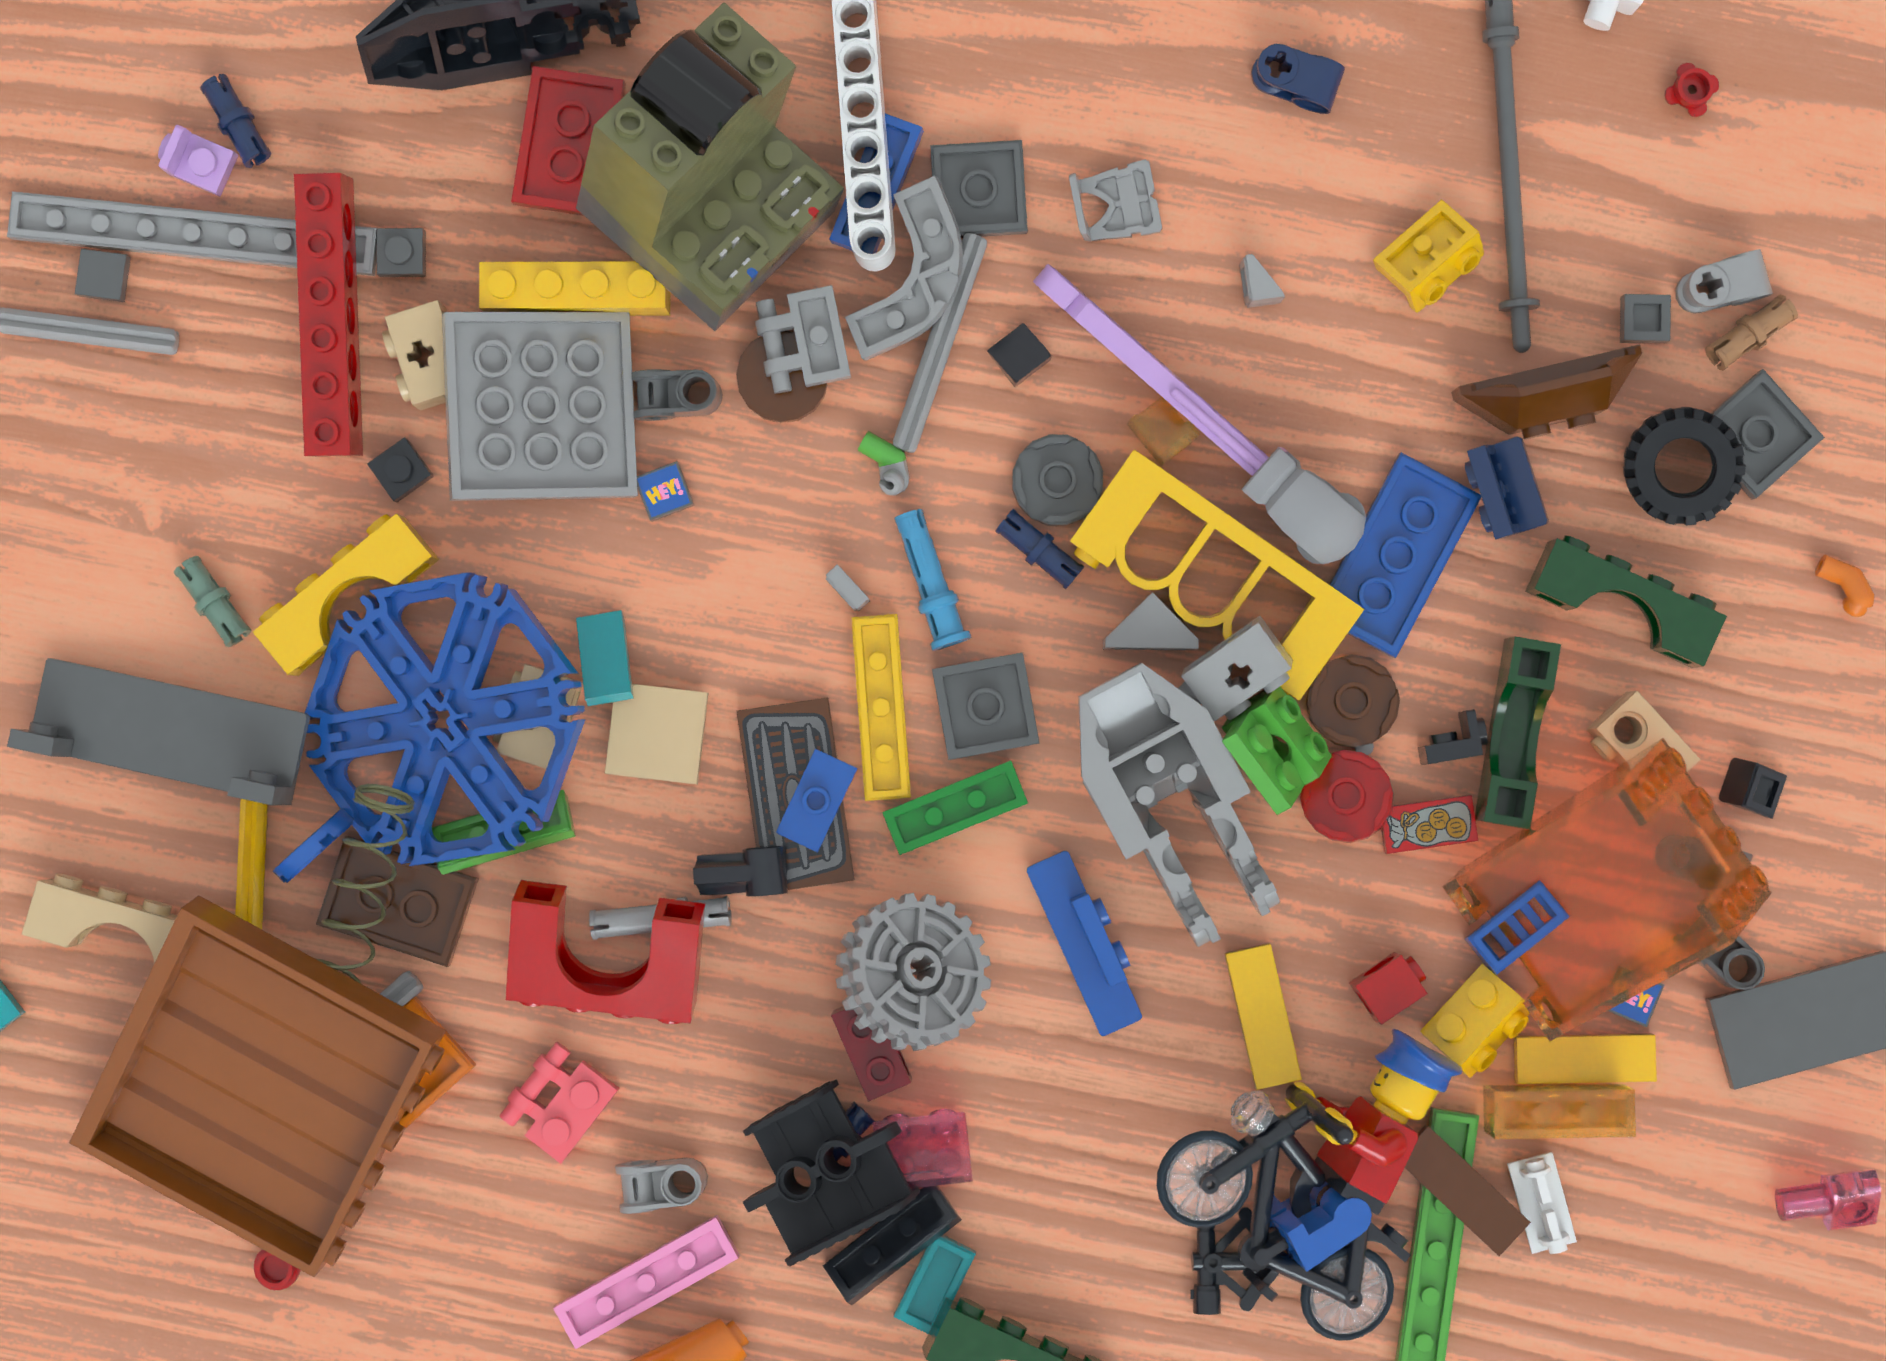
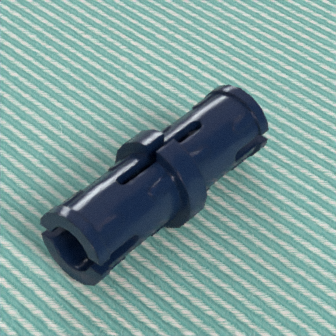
(235, 120)
(1039, 548)

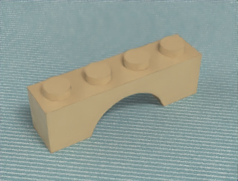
(68, 913)

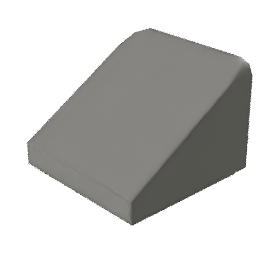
(1257, 284)

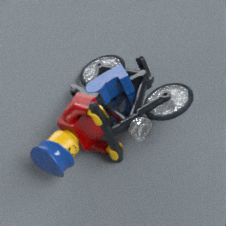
(1331, 1197)

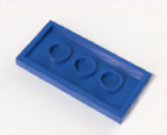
(1403, 551)

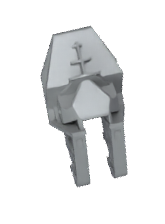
(1145, 744)

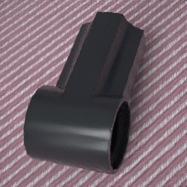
(753, 872)

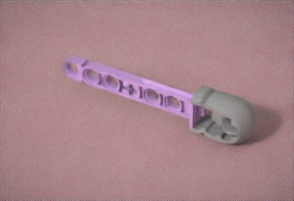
(1300, 502)

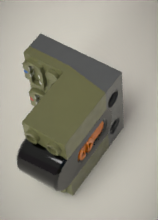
(698, 172)

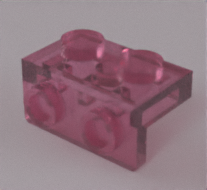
(931, 1147)

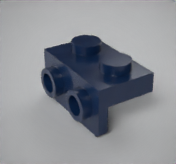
(1506, 488)

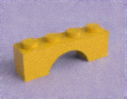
(571, 287)
(300, 629)

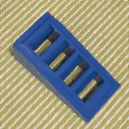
(1485, 952)

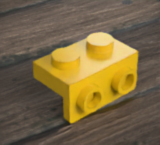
(1477, 1021)

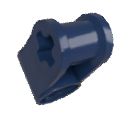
(1304, 78)

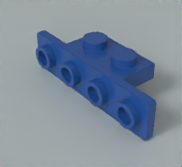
(1084, 942)

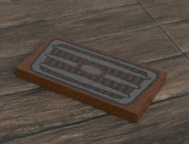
(776, 751)

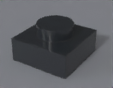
(400, 470)

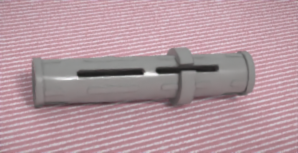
(639, 919)

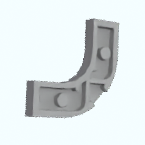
(932, 277)

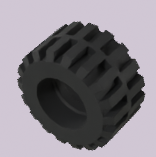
(1702, 503)

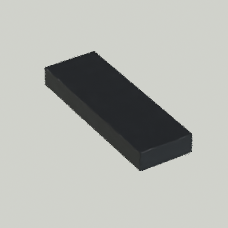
(891, 1244)

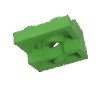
(1273, 766)

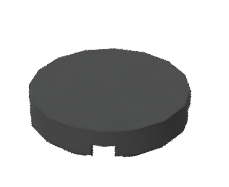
(1057, 480)

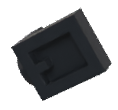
(1448, 747)

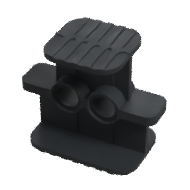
(839, 1197)

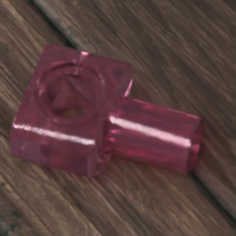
(1840, 1198)

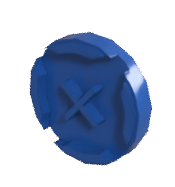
(313, 846)

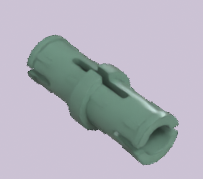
(212, 601)

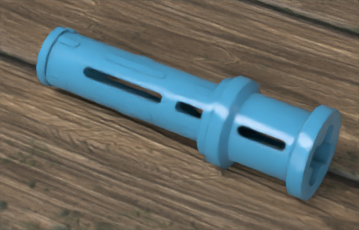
(937, 600)

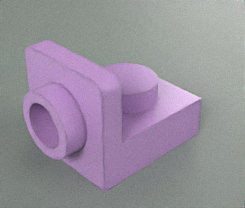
(196, 160)

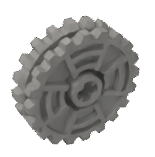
(883, 984)

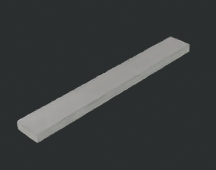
(167, 231)

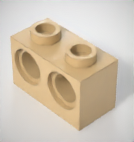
(1647, 729)

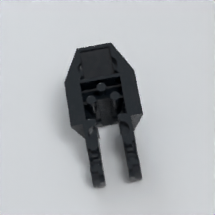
(480, 40)

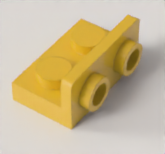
(1431, 255)

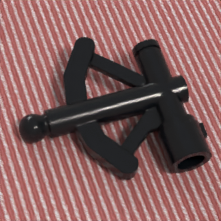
(1212, 1261)

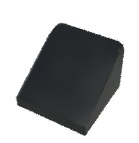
(1019, 354)
(1752, 787)

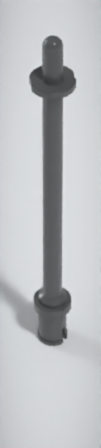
(1500, 38)

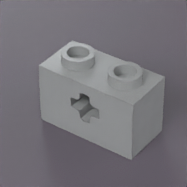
(1251, 646)

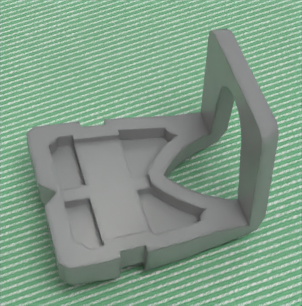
(1129, 201)

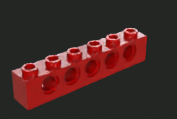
(328, 314)

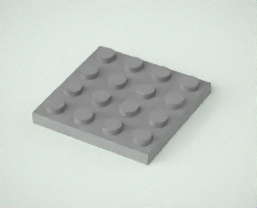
(539, 405)

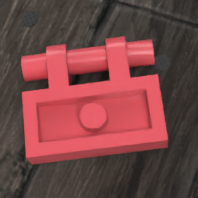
(571, 1110)

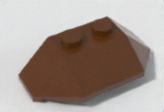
(1550, 394)

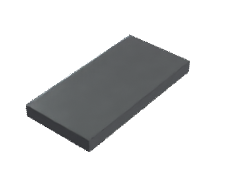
(1801, 1020)

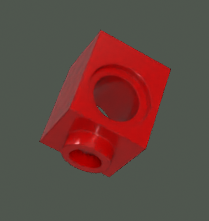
(1390, 986)

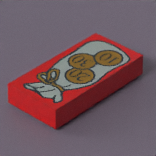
(1430, 824)

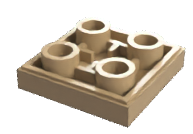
(658, 734)

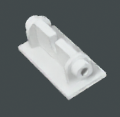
(1542, 1203)

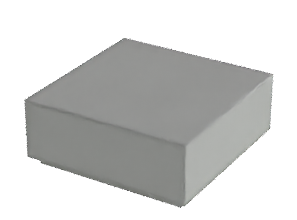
(847, 588)

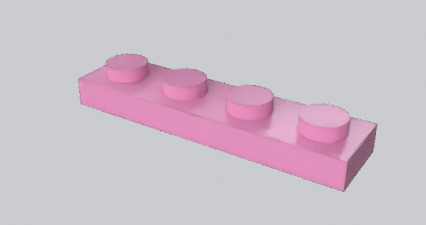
(646, 1281)

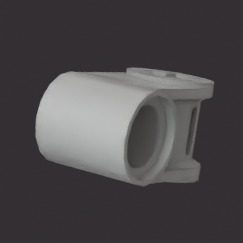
(1729, 282)
(650, 1184)

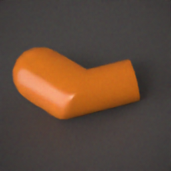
(1853, 582)

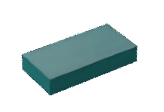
(604, 658)
(935, 1278)

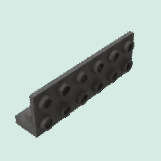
(166, 731)

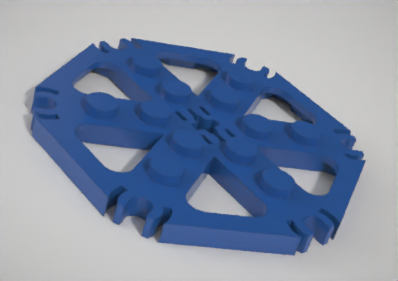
(410, 724)

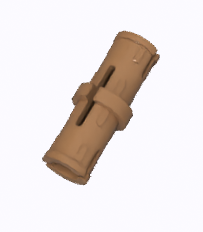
(1751, 332)

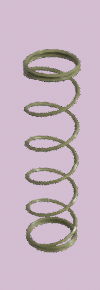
(391, 810)

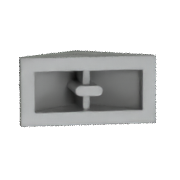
(1151, 628)

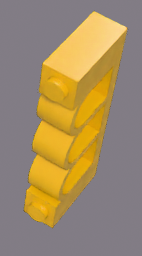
(1124, 504)

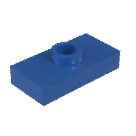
(816, 800)

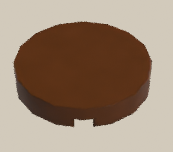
(758, 388)
(1353, 701)

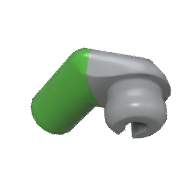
(891, 463)

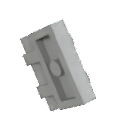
(817, 337)

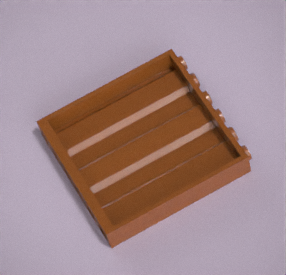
(258, 1086)

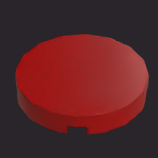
(1348, 798)

